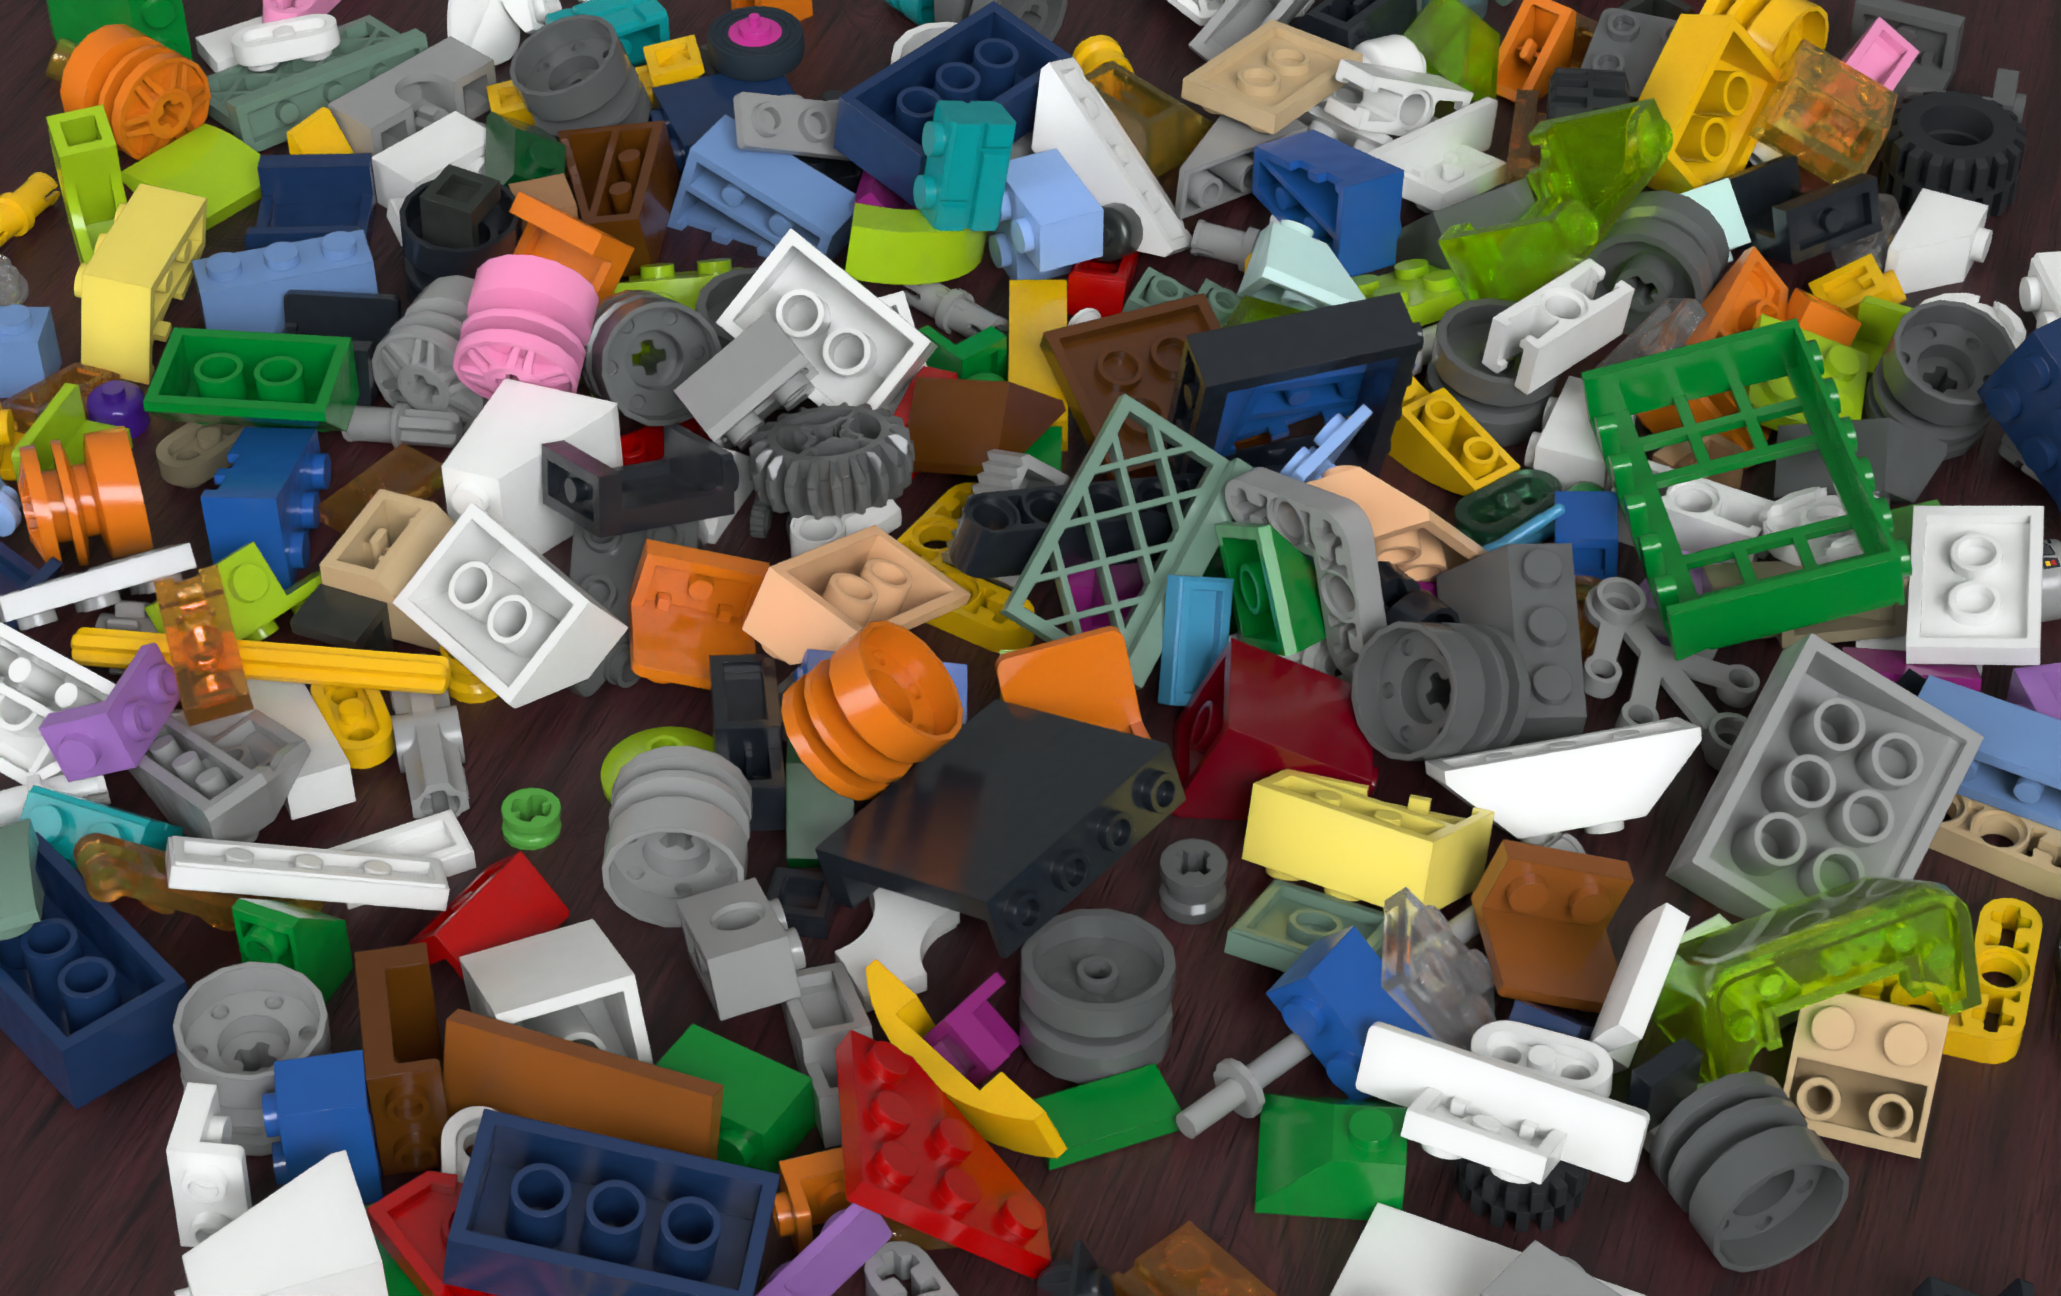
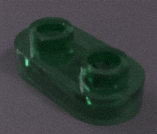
(1505, 504)

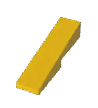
(1033, 309)

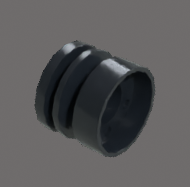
(425, 262)

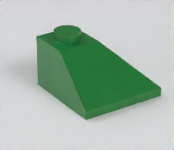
(1273, 588)
(1329, 1156)

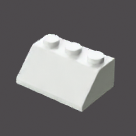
(836, 322)
(508, 611)

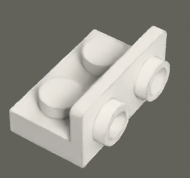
(204, 1167)

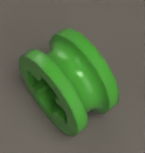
(519, 809)

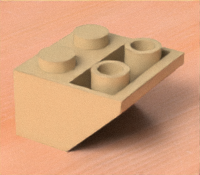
(385, 552)
(1866, 1071)

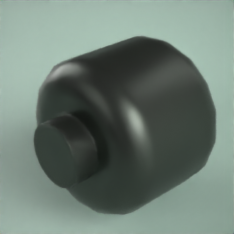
(1120, 232)

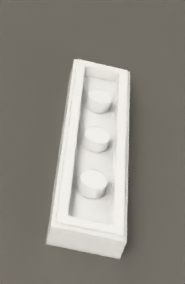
(305, 873)

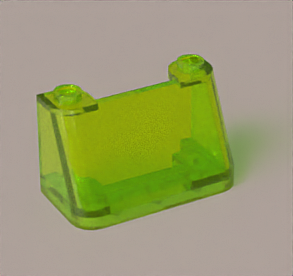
(1584, 183)
(1741, 978)

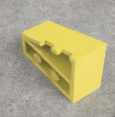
(135, 277)
(1361, 845)

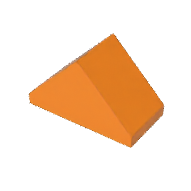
(1534, 47)

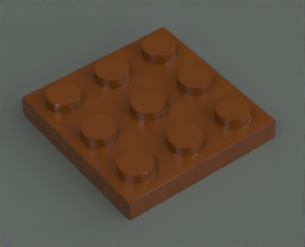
(1132, 356)

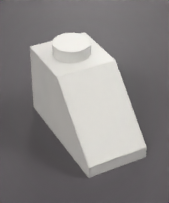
(1938, 241)

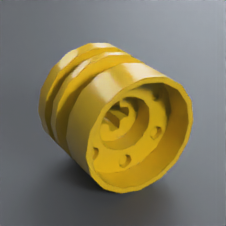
(1776, 24)

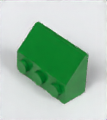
(255, 380)

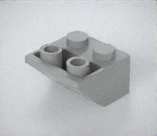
(747, 384)

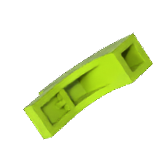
(87, 173)
(906, 249)

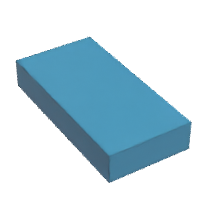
(1193, 633)

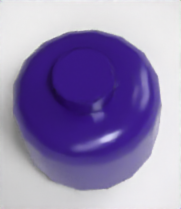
(118, 405)

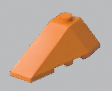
(1732, 307)

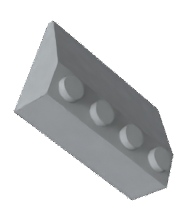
(1823, 786)

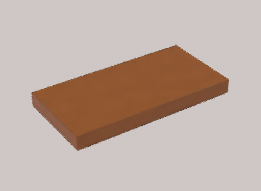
(576, 1086)

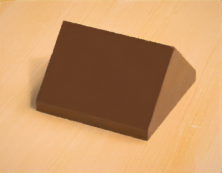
(964, 419)

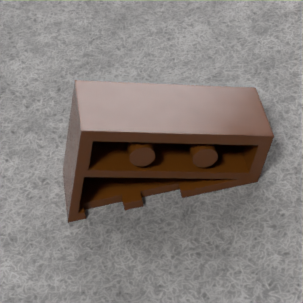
(624, 184)

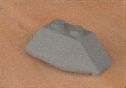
(222, 774)

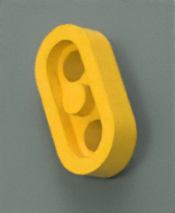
(358, 723)

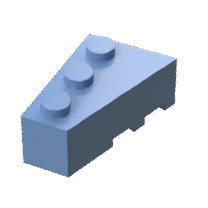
(759, 196)

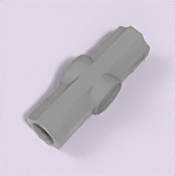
(430, 752)

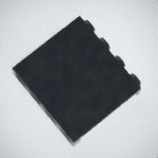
(1006, 820)

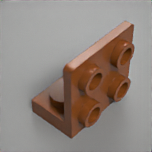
(1547, 923)

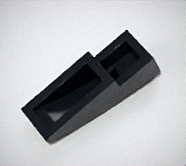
(750, 730)

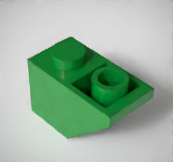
(296, 939)

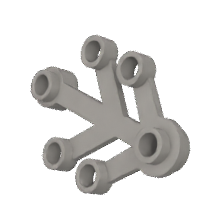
(1619, 613)

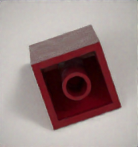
(1258, 719)

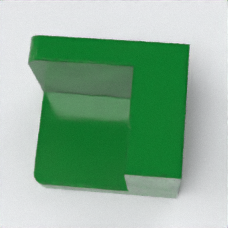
(977, 354)

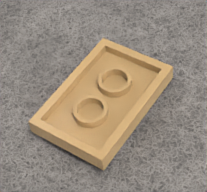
(1268, 77)

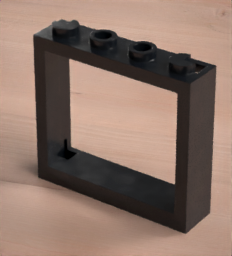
(1293, 347)

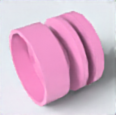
(525, 325)

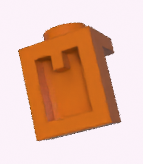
(809, 1194)

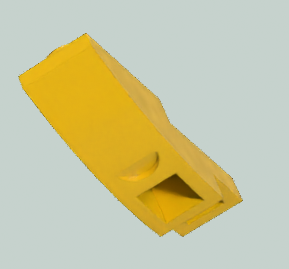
(1446, 443)

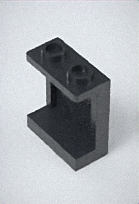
(1800, 222)
(345, 314)
(685, 486)

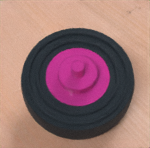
(755, 43)

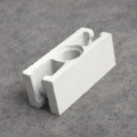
(1393, 98)
(1557, 326)
(1707, 514)

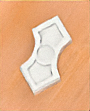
(898, 939)

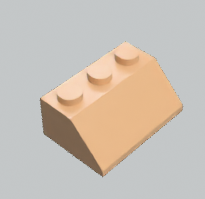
(1402, 528)
(841, 588)

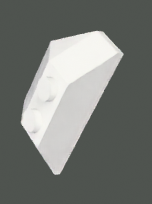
(1100, 152)
(31, 687)
(1571, 780)

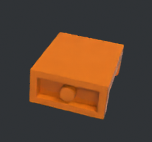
(572, 243)

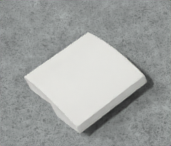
(1638, 983)

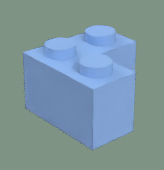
(1045, 219)

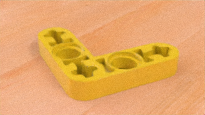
(981, 617)
(1965, 1029)

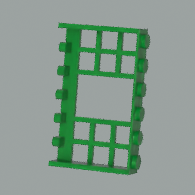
(1766, 604)

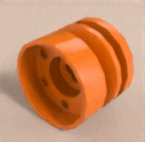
(143, 86)
(85, 498)
(871, 710)

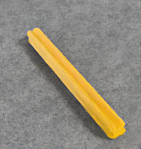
(284, 662)

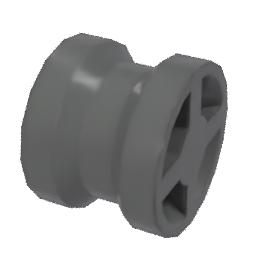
(1193, 881)

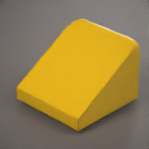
(318, 135)

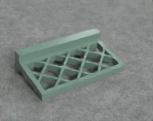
(271, 102)
(1184, 553)

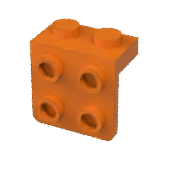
(688, 608)
(1075, 678)

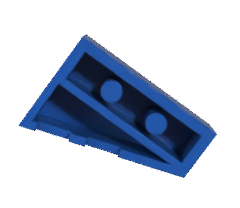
(1337, 193)
(1278, 404)
(269, 498)

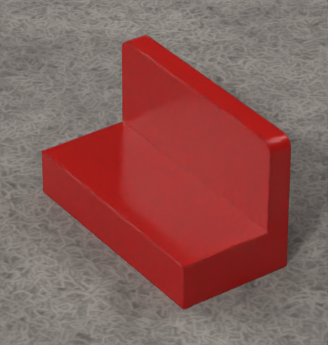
(496, 908)

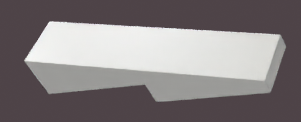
(326, 775)

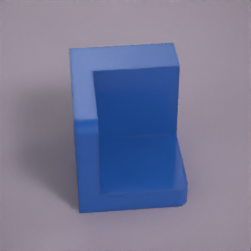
(1592, 529)

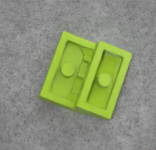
(205, 165)

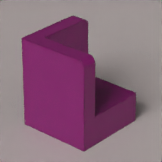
(975, 1034)

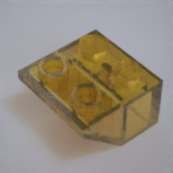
(1825, 115)
(1153, 120)

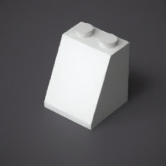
(501, 456)
(562, 986)
(294, 1243)

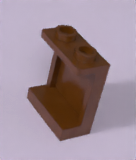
(402, 1056)

